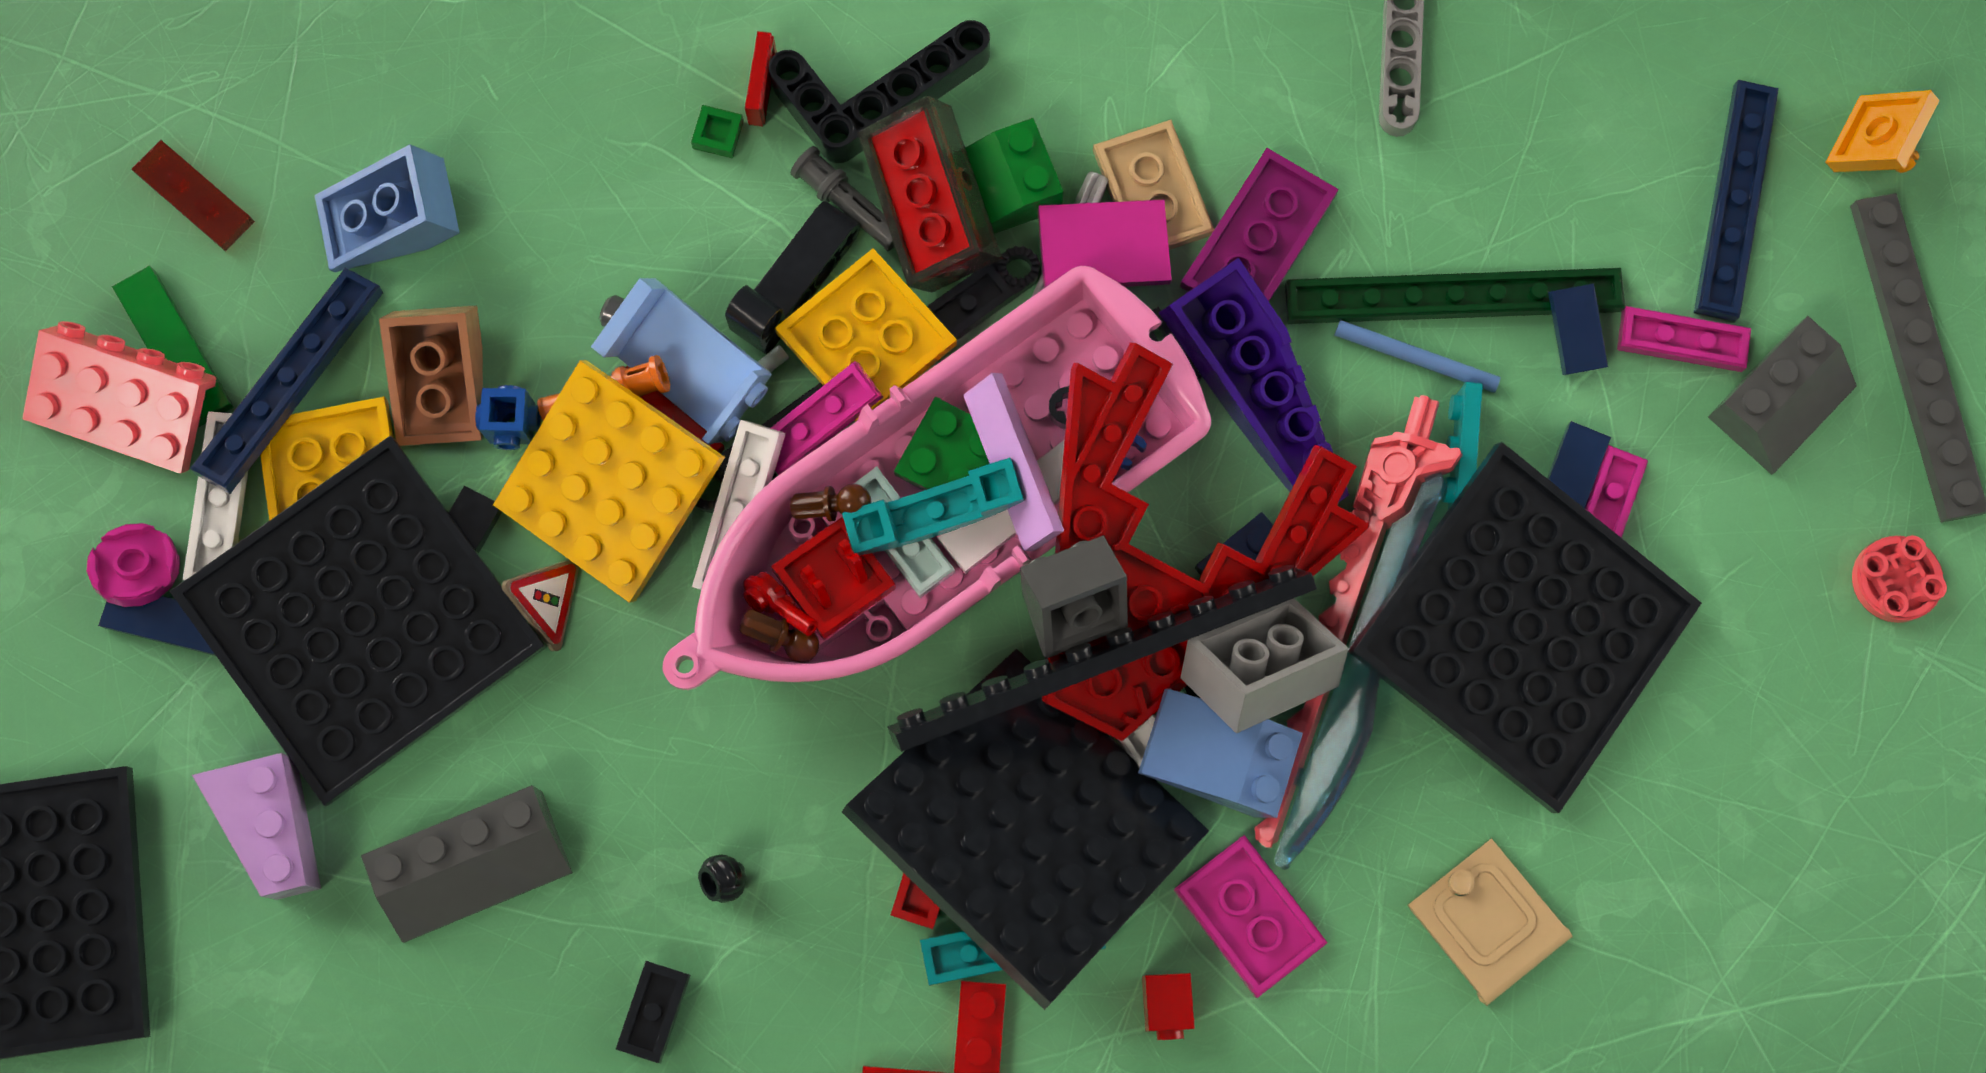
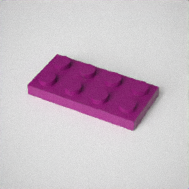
(1265, 224)

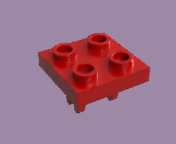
(831, 579)

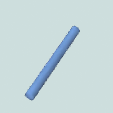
(1416, 355)

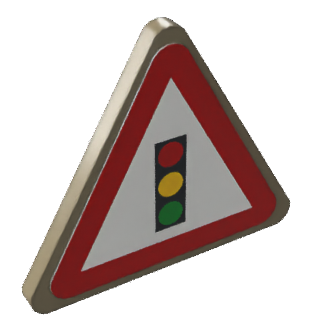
(545, 599)

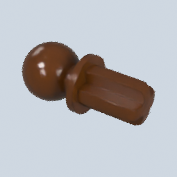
(828, 503)
(777, 634)

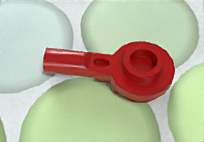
(767, 595)

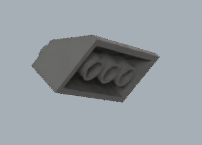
(467, 863)

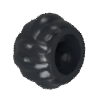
(722, 878)

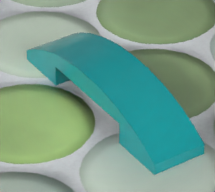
(934, 510)

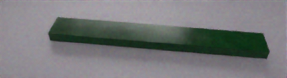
(1443, 295)

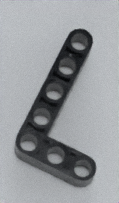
(879, 95)

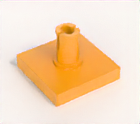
(1883, 132)

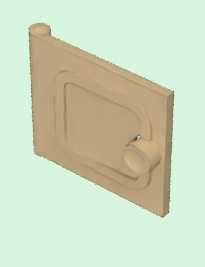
(1496, 927)

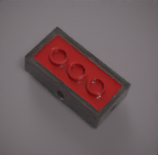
(929, 195)

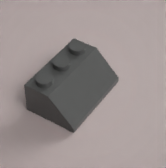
(1786, 395)

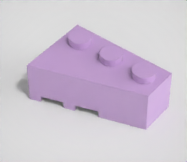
(265, 822)

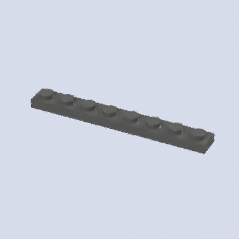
(1919, 358)

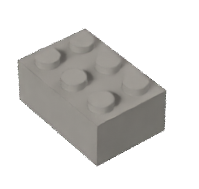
(1263, 664)

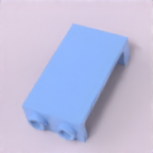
(706, 370)

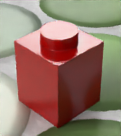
(1168, 1005)

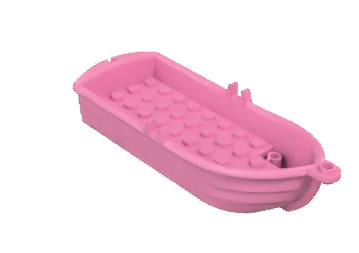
(1070, 321)

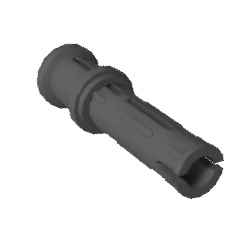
(833, 187)

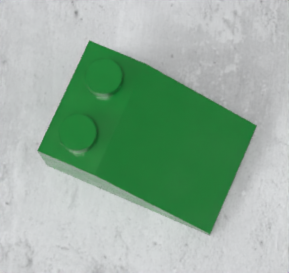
(1014, 174)

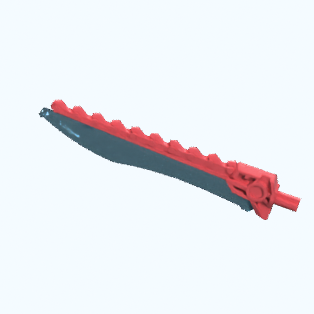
(1395, 492)

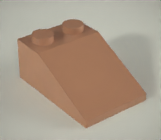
(433, 373)

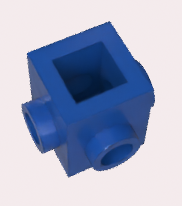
(498, 407)

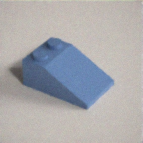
(387, 210)
(1206, 758)

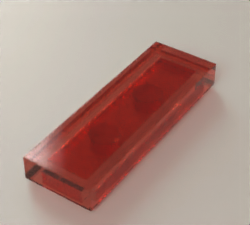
(193, 195)

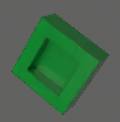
(717, 131)

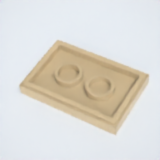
(1154, 167)

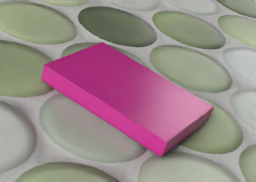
(1113, 237)
(1250, 916)

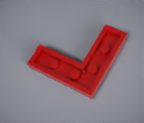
(977, 1030)

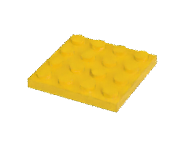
(608, 480)

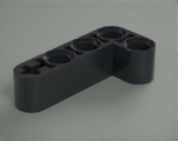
(792, 277)

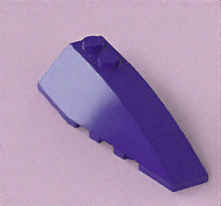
(1249, 367)

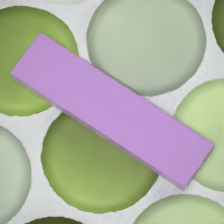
(1003, 438)

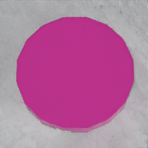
(133, 565)

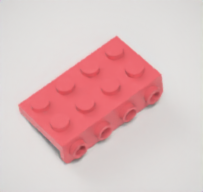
(116, 395)

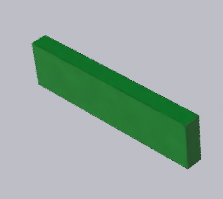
(166, 331)

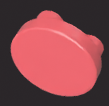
(1898, 578)

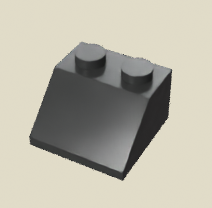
(1075, 595)

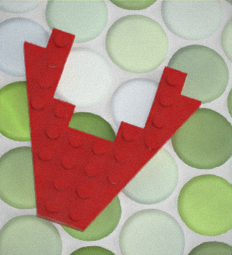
(1098, 435)

